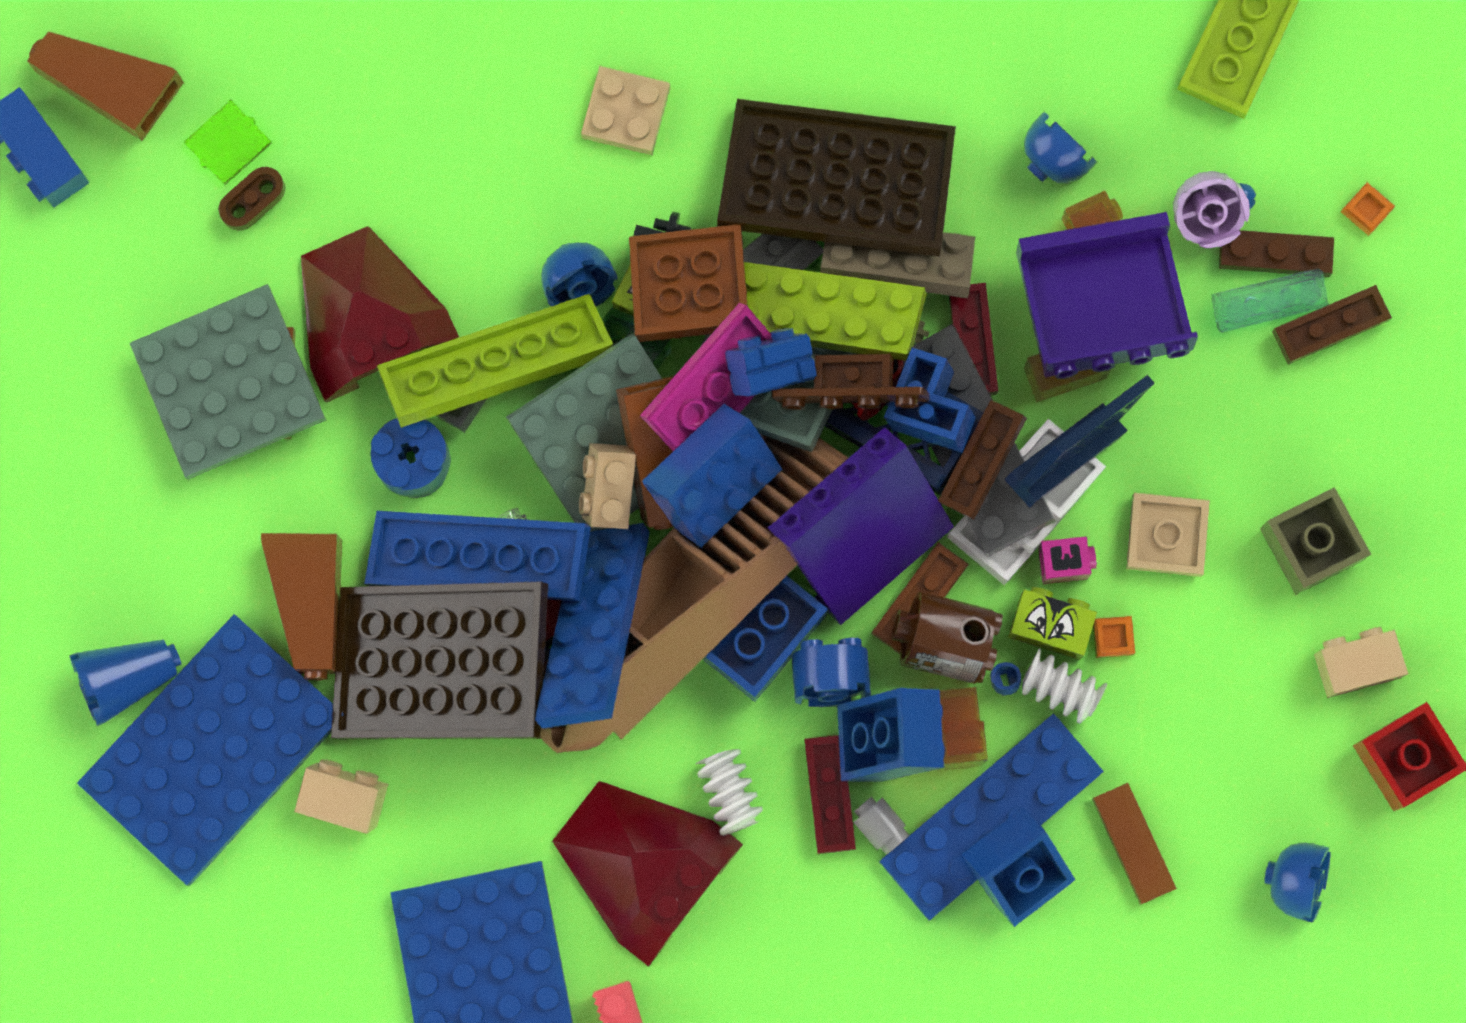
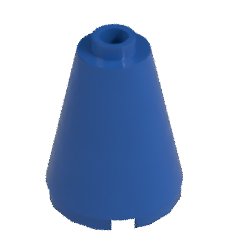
(122, 675)

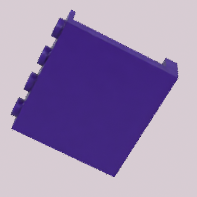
(1104, 296)
(863, 525)

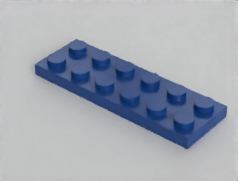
(477, 550)
(594, 633)
(1034, 775)

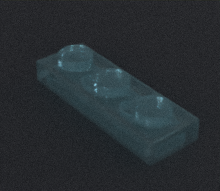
(1269, 300)

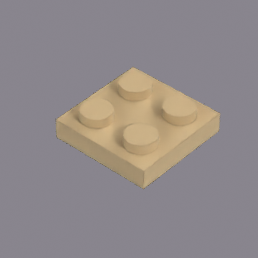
(625, 110)
(1167, 534)

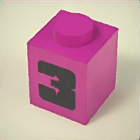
(1066, 560)

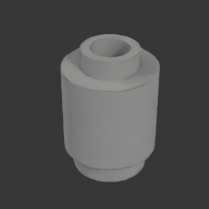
(880, 825)

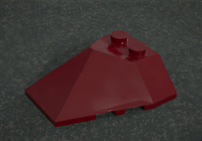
(365, 311)
(642, 863)

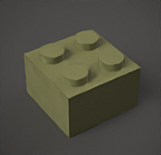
(1315, 541)

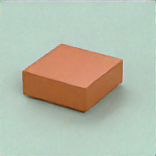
(1368, 209)
(1114, 637)

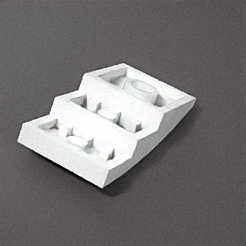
(1060, 500)

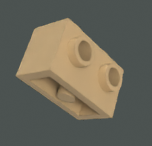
(607, 485)
(1361, 662)
(341, 796)

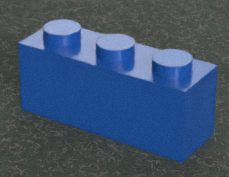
(38, 150)

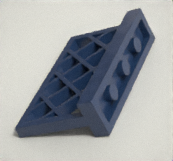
(859, 432)
(1074, 447)

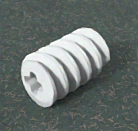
(1062, 687)
(729, 791)

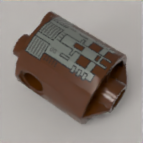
(947, 637)

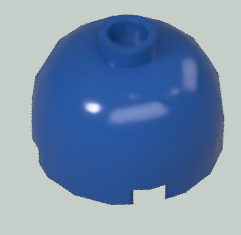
(1055, 153)
(577, 271)
(1299, 879)

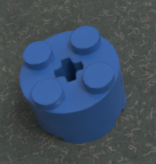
(393, 468)
(830, 672)

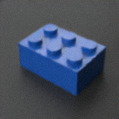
(712, 475)
(767, 638)
(890, 735)

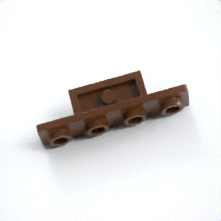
(852, 379)

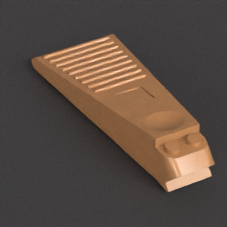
(699, 594)

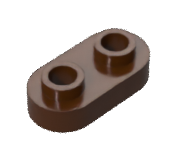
(249, 196)

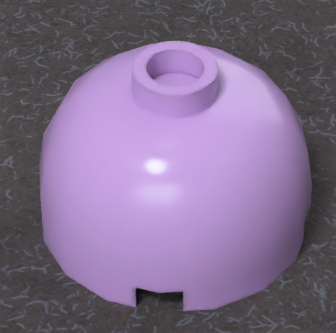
(1210, 209)

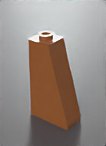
(109, 82)
(646, 444)
(307, 592)

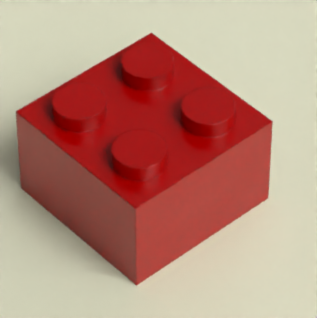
(1410, 757)

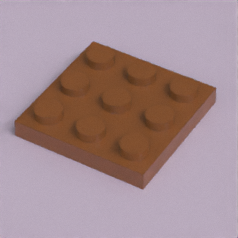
(686, 281)

